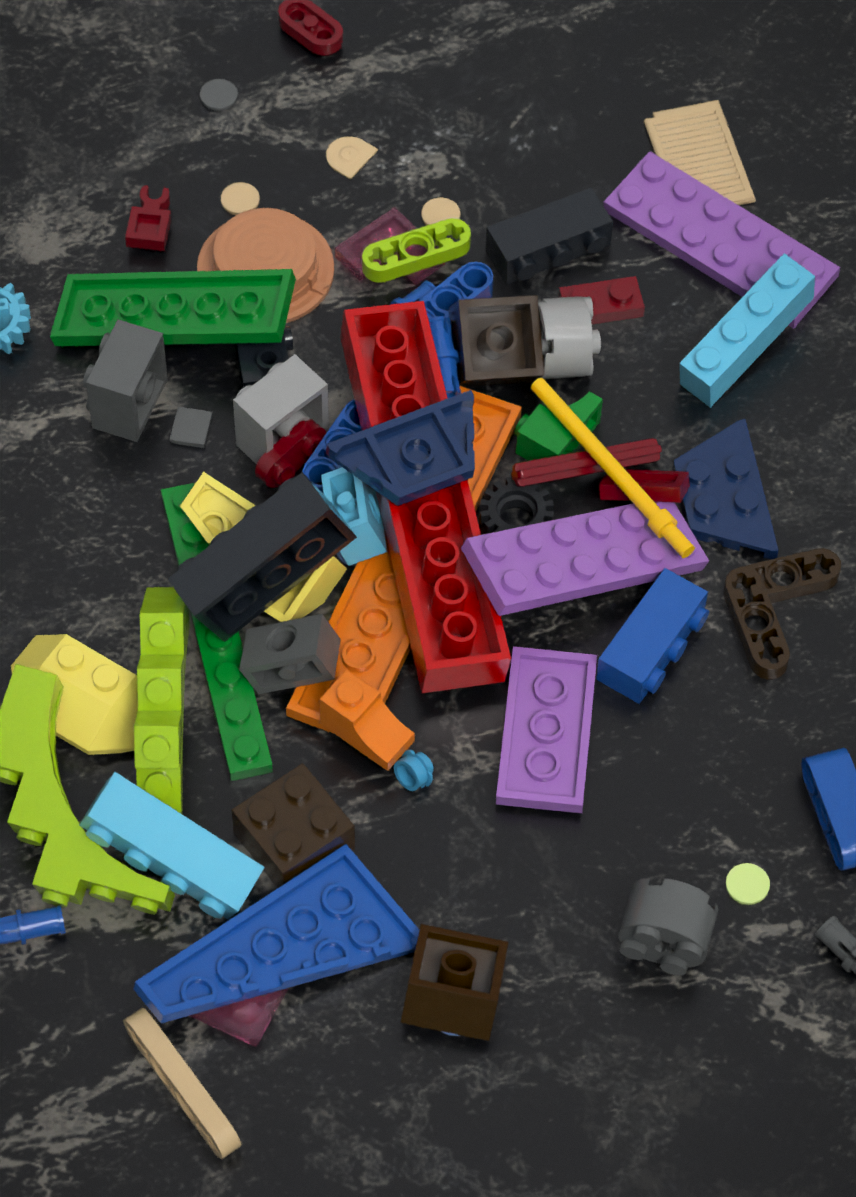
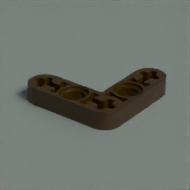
(764, 592)

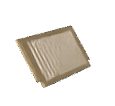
(701, 145)

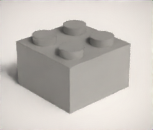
(277, 404)

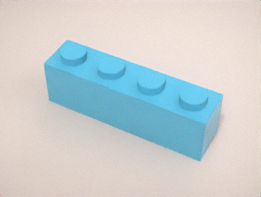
(747, 330)
(171, 847)

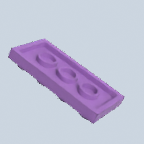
(546, 730)

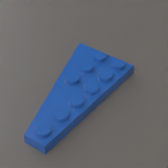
(304, 931)

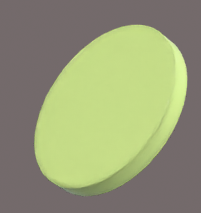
(747, 883)

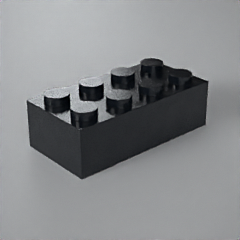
(261, 557)

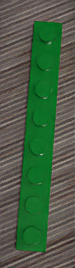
(228, 688)

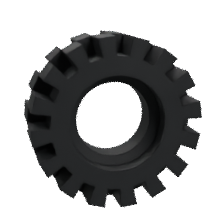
(509, 497)

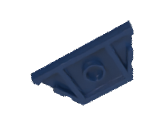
(413, 451)
(727, 493)

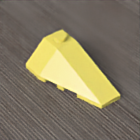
(218, 509)

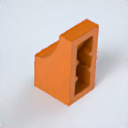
(363, 720)

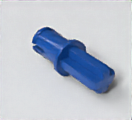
(31, 925)

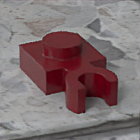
(150, 223)

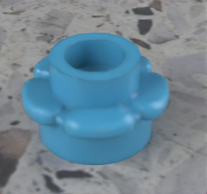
(414, 770)

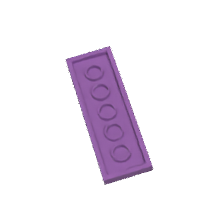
(709, 229)
(576, 557)

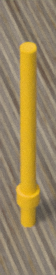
(660, 520)

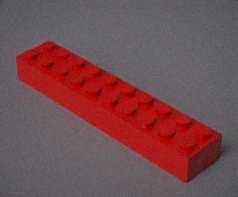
(446, 611)

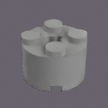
(568, 337)

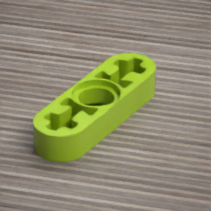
(422, 236)

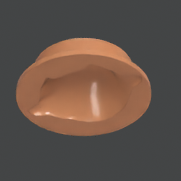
(274, 241)

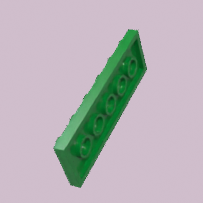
(181, 305)

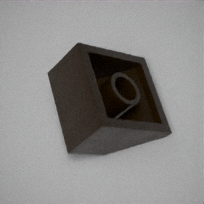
(454, 982)

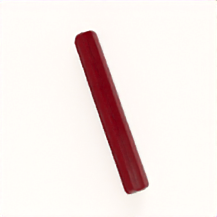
(581, 463)

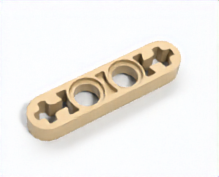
(182, 1083)

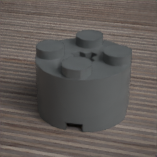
(667, 925)

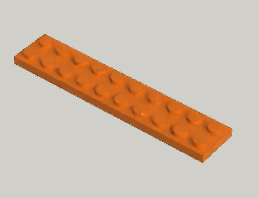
(370, 608)

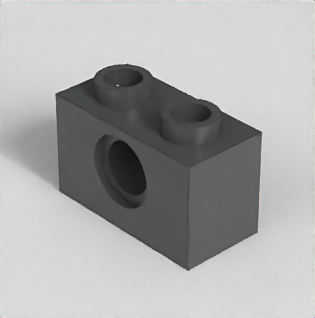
(290, 654)

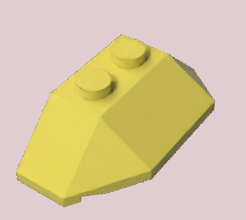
(97, 694)

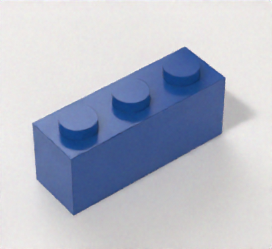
(653, 636)

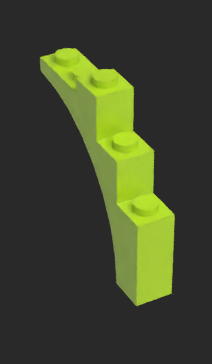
(161, 695)
(43, 812)

